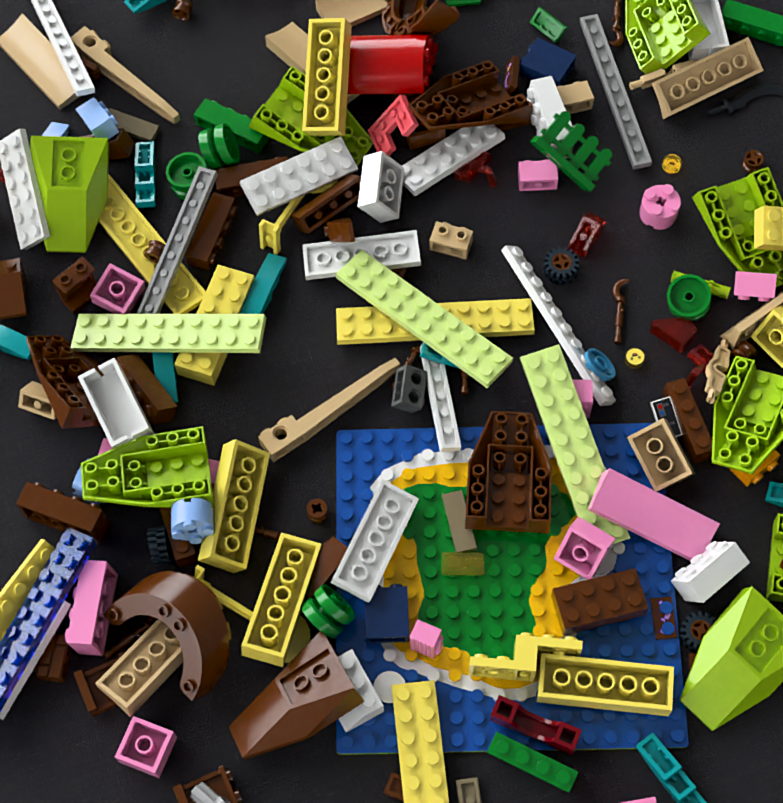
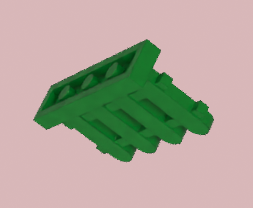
(562, 149)

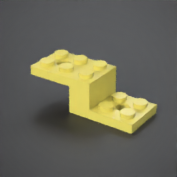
(524, 661)

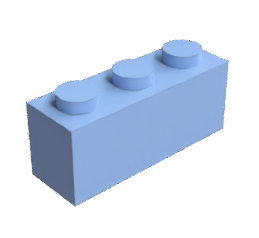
(98, 119)

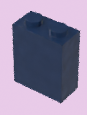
(547, 60)
(387, 615)

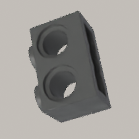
(406, 388)

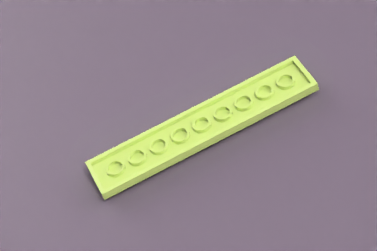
(424, 318)
(169, 333)
(568, 433)

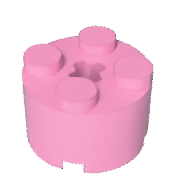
(660, 206)

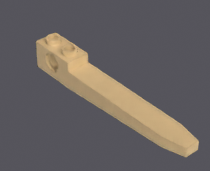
(98, 51)
(307, 426)

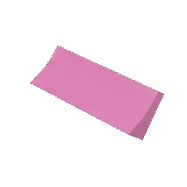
(652, 515)

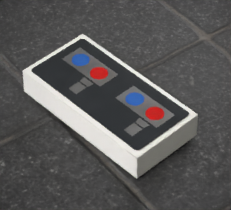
(664, 409)

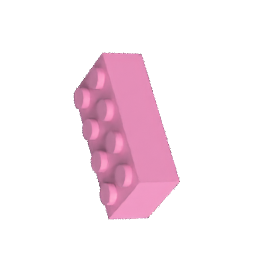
(91, 599)

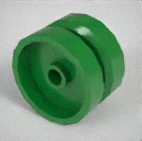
(219, 146)
(182, 170)
(687, 286)
(328, 611)

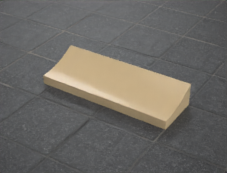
(352, 10)
(291, 47)
(38, 60)
(706, 77)
(745, 328)
(142, 668)

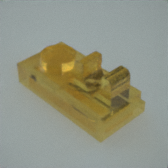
(462, 563)

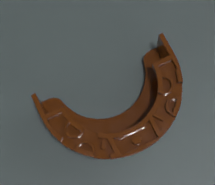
(414, 17)
(193, 617)

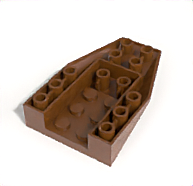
(470, 100)
(59, 372)
(509, 477)
(297, 701)

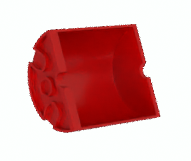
(391, 63)

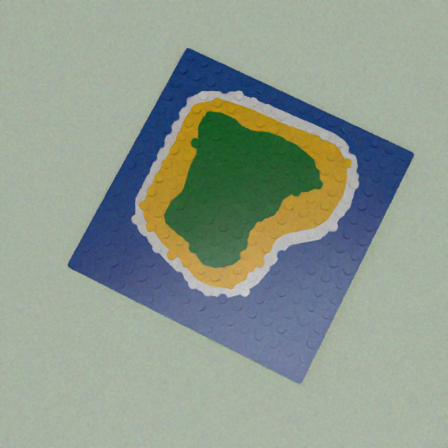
(490, 609)

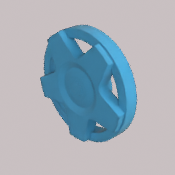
(599, 365)

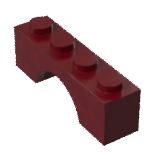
(549, 732)

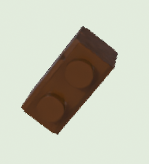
(54, 661)

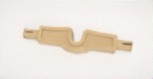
(647, 80)
(715, 370)

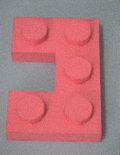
(395, 115)

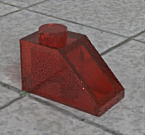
(586, 234)
(674, 332)

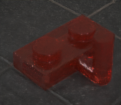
(471, 169)
(700, 357)

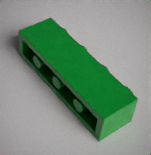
(753, 22)
(212, 114)
(532, 762)

